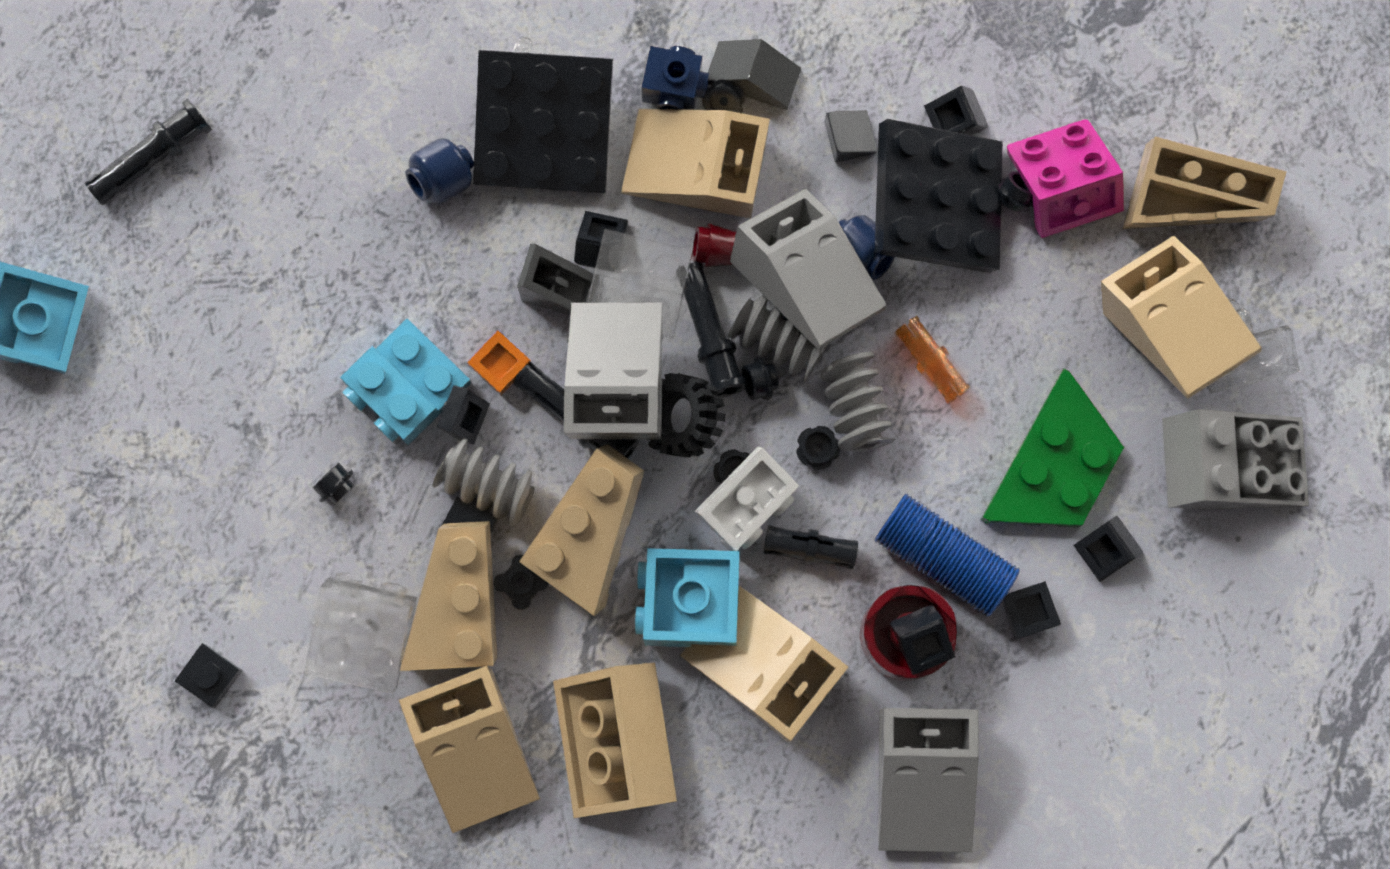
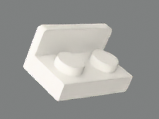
(747, 500)

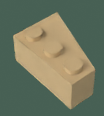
(1199, 187)
(456, 604)

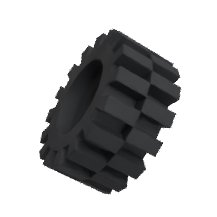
(702, 421)

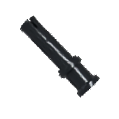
(165, 140)
(715, 350)
(551, 397)

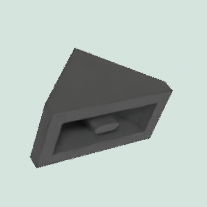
(757, 69)
(553, 281)

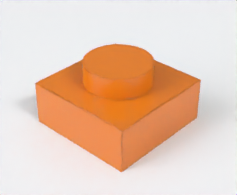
(498, 362)

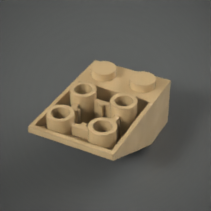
(697, 159)
(1178, 317)
(773, 668)
(469, 748)

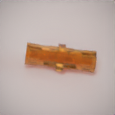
(932, 359)

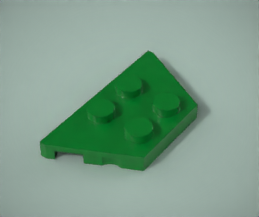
(1058, 463)

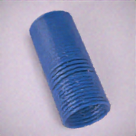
(963, 564)

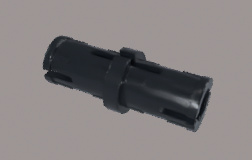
(810, 547)

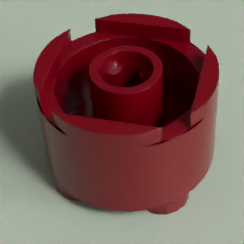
(878, 637)

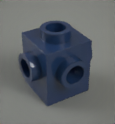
(674, 78)

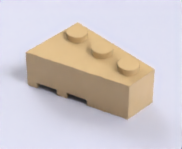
(586, 530)

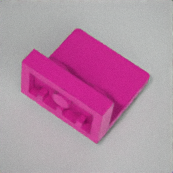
(1069, 177)

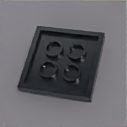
(542, 121)
(938, 196)

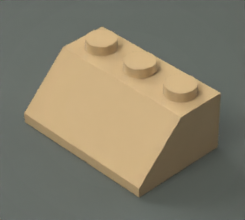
(614, 740)

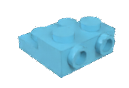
(38, 317)
(403, 382)
(688, 597)

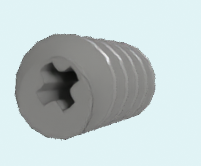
(776, 335)
(855, 403)
(486, 481)

